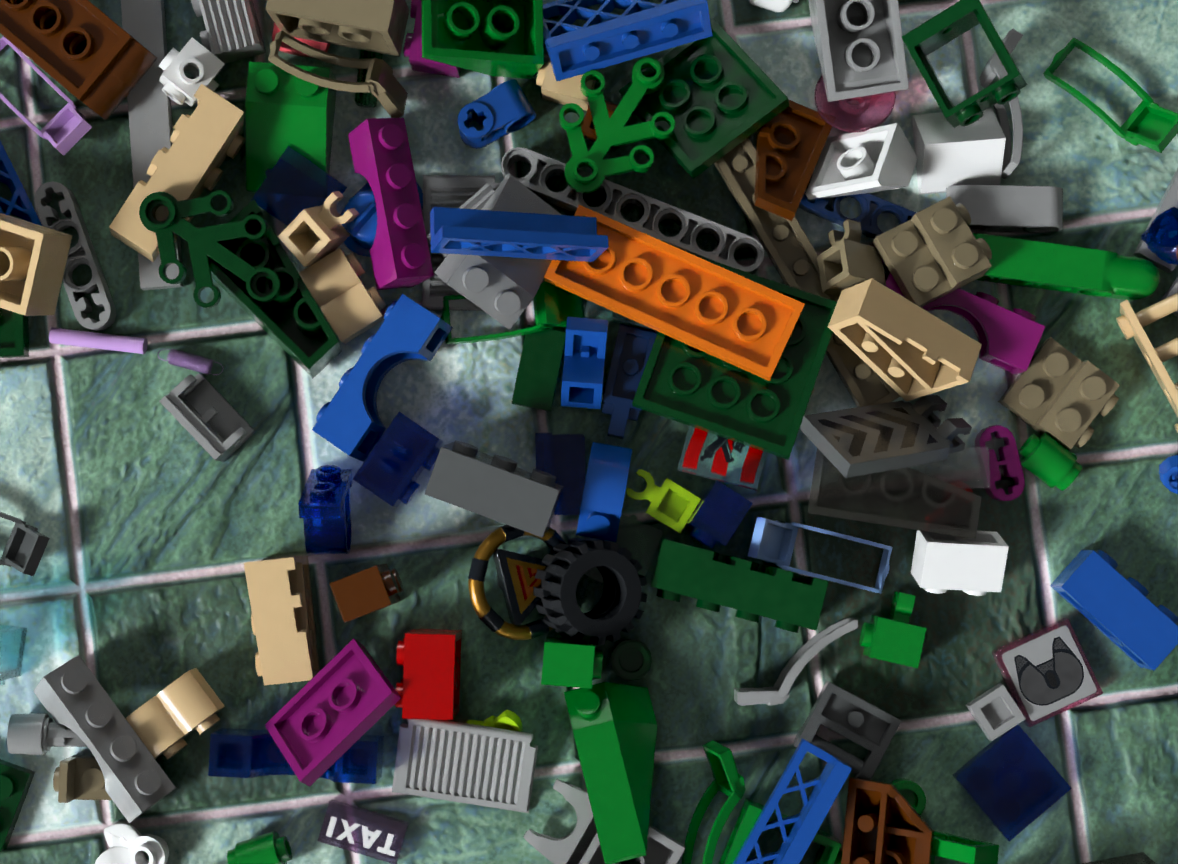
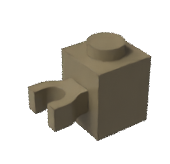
(848, 260)

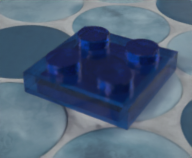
(1012, 782)

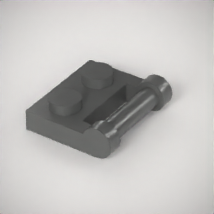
(854, 720)

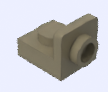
(79, 780)

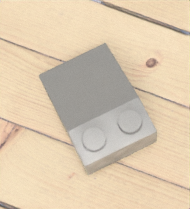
(859, 47)
(500, 284)

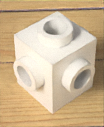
(192, 59)

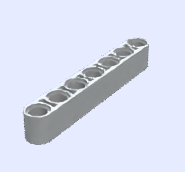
(653, 210)

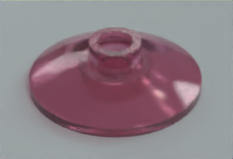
(854, 118)

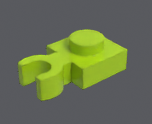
(668, 504)

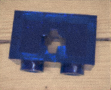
(718, 515)

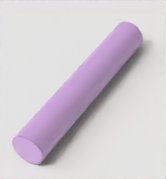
(98, 340)

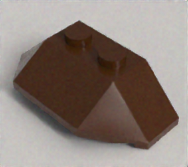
(883, 827)

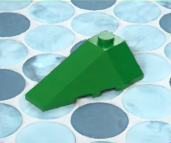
(616, 752)

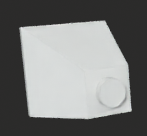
(863, 163)

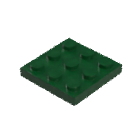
(714, 98)

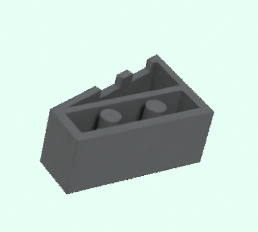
(494, 488)

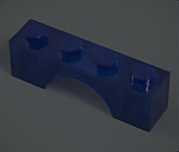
(255, 754)

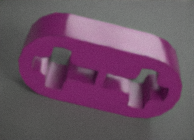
(1008, 459)

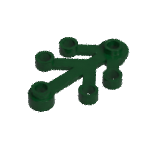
(204, 243)

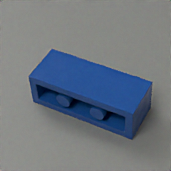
(1118, 608)

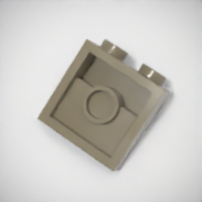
(934, 252)
(1061, 395)

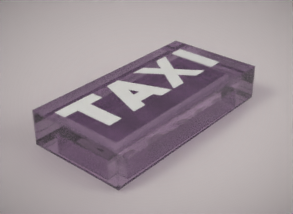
(363, 831)

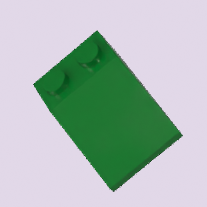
(485, 35)
(285, 114)

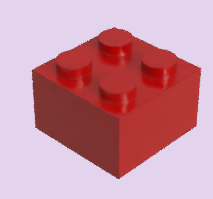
(429, 674)

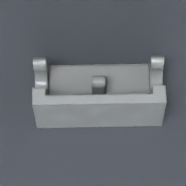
(207, 417)

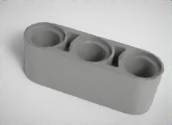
(1011, 207)

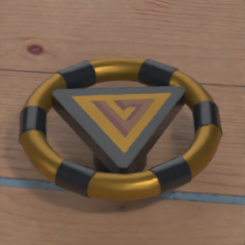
(516, 581)

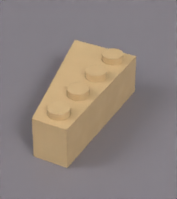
(185, 169)

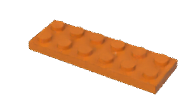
(682, 297)

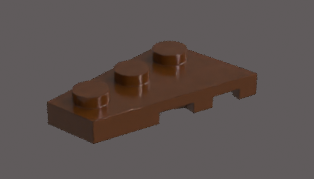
(787, 157)

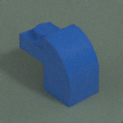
(584, 362)
(604, 491)

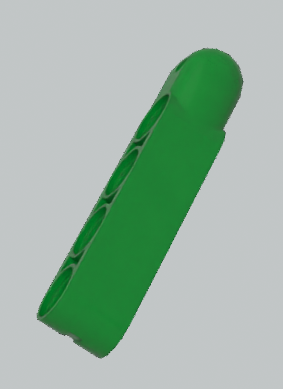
(1069, 269)

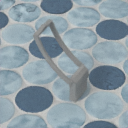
(991, 69)
(780, 691)

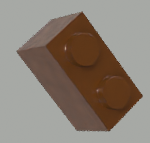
(367, 591)

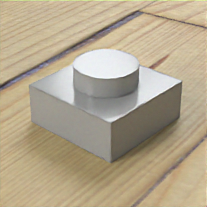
(995, 711)

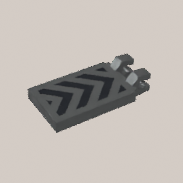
(885, 435)

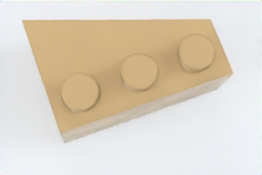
(903, 341)
(282, 619)

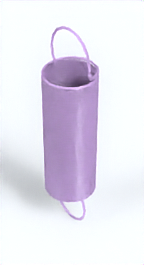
(190, 361)

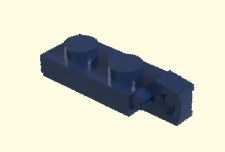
(625, 372)

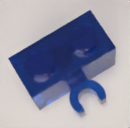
(399, 461)

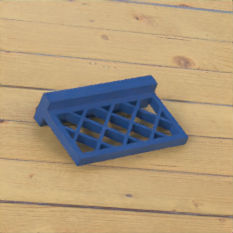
(615, 38)

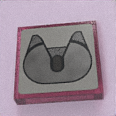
(1047, 672)

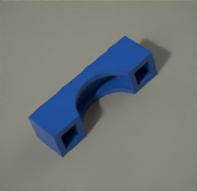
(352, 415)

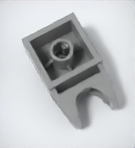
(583, 843)

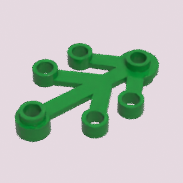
(612, 130)

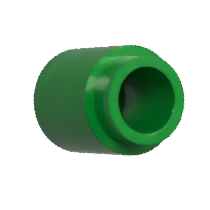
(1049, 461)
(263, 849)

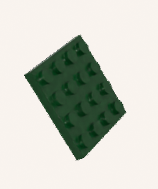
(733, 402)

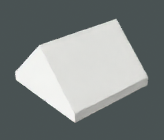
(957, 154)

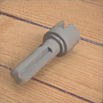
(37, 734)

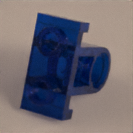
(327, 510)

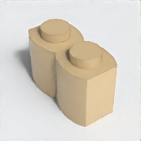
(342, 294)
(175, 713)

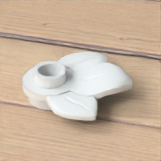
(128, 846)

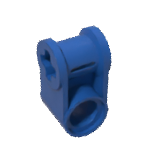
(500, 112)

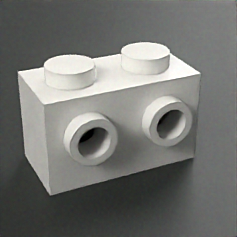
(959, 562)

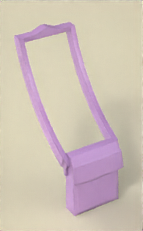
(66, 126)

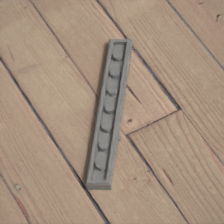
(149, 116)

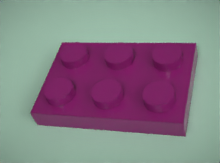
(332, 712)

